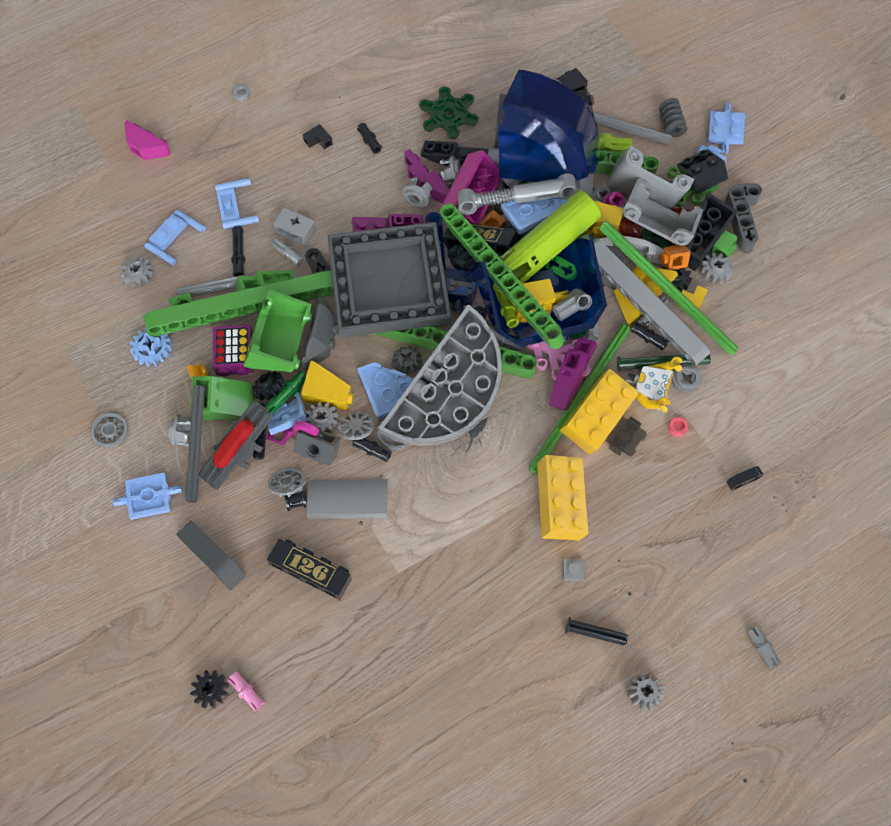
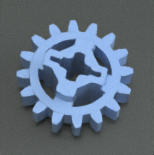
(142, 345)

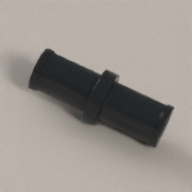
(369, 138)
(649, 336)
(372, 448)

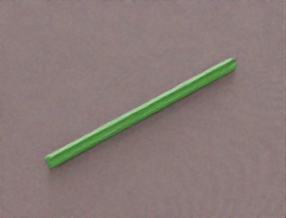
(668, 288)
(596, 372)

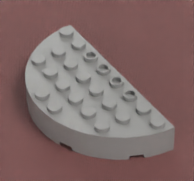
(451, 388)

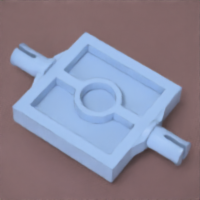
(726, 127)
(147, 496)

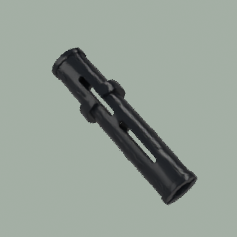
(238, 258)

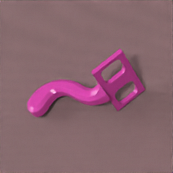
(290, 432)

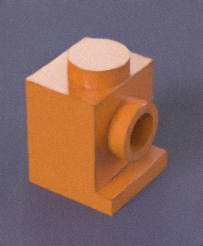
(494, 219)
(675, 257)

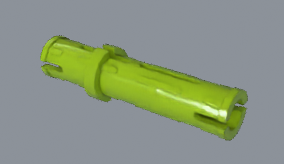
(507, 309)

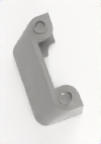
(628, 170)
(659, 219)

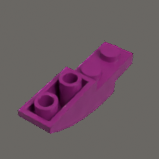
(416, 169)
(393, 220)
(570, 373)

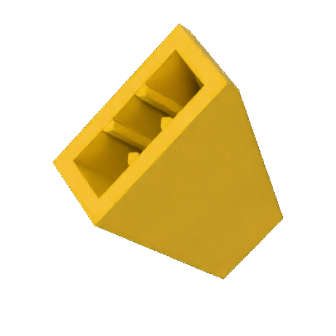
(326, 387)

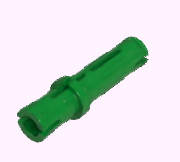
(290, 388)

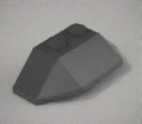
(320, 335)

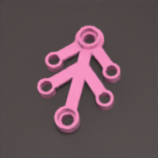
(554, 355)

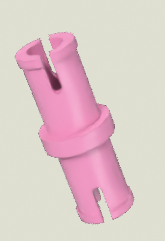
(246, 691)

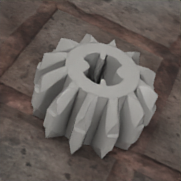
(641, 683)

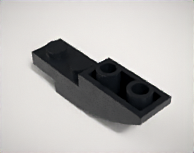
(441, 150)

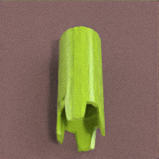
(552, 236)

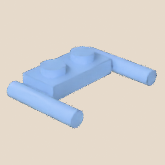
(228, 204)
(169, 232)

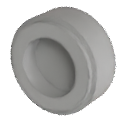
(241, 93)

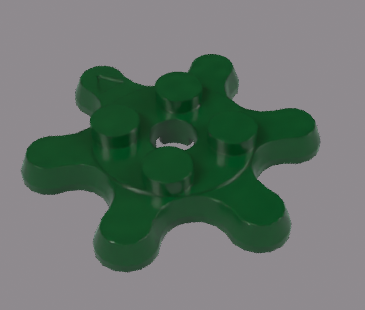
(445, 104)

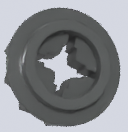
(408, 366)

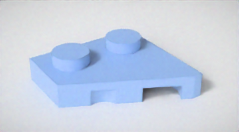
(288, 415)

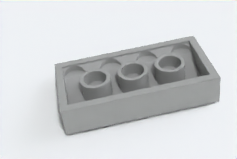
(346, 499)

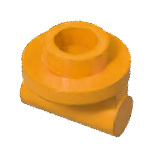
(197, 370)

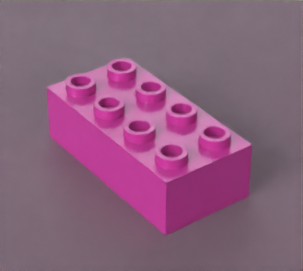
(479, 175)

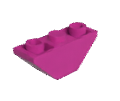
(144, 143)

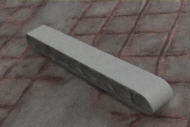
(650, 305)

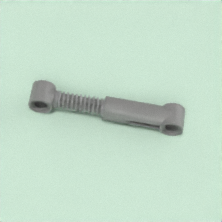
(562, 187)

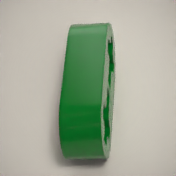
(562, 264)

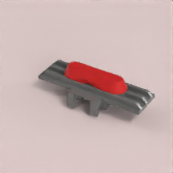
(236, 445)

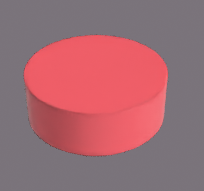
(678, 426)

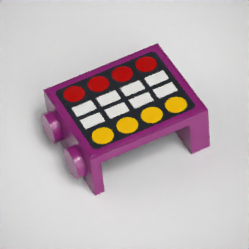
(230, 349)

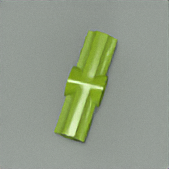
(613, 144)

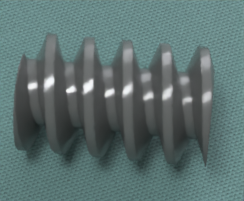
(673, 117)

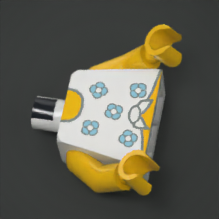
(654, 384)

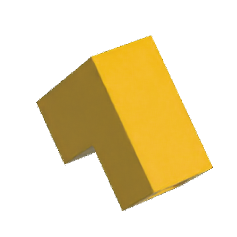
(698, 296)

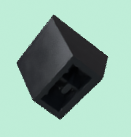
(705, 169)

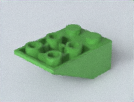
(224, 397)

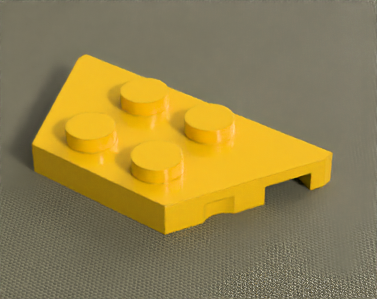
(630, 312)

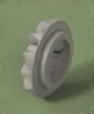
(687, 371)

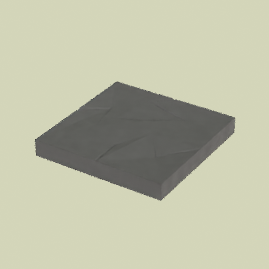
(388, 279)

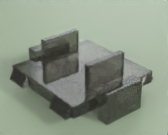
(626, 436)

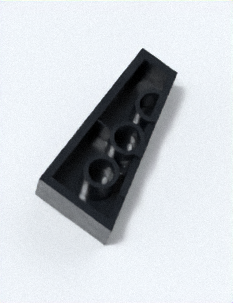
(712, 224)

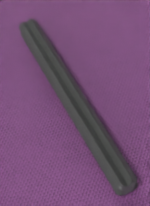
(195, 443)

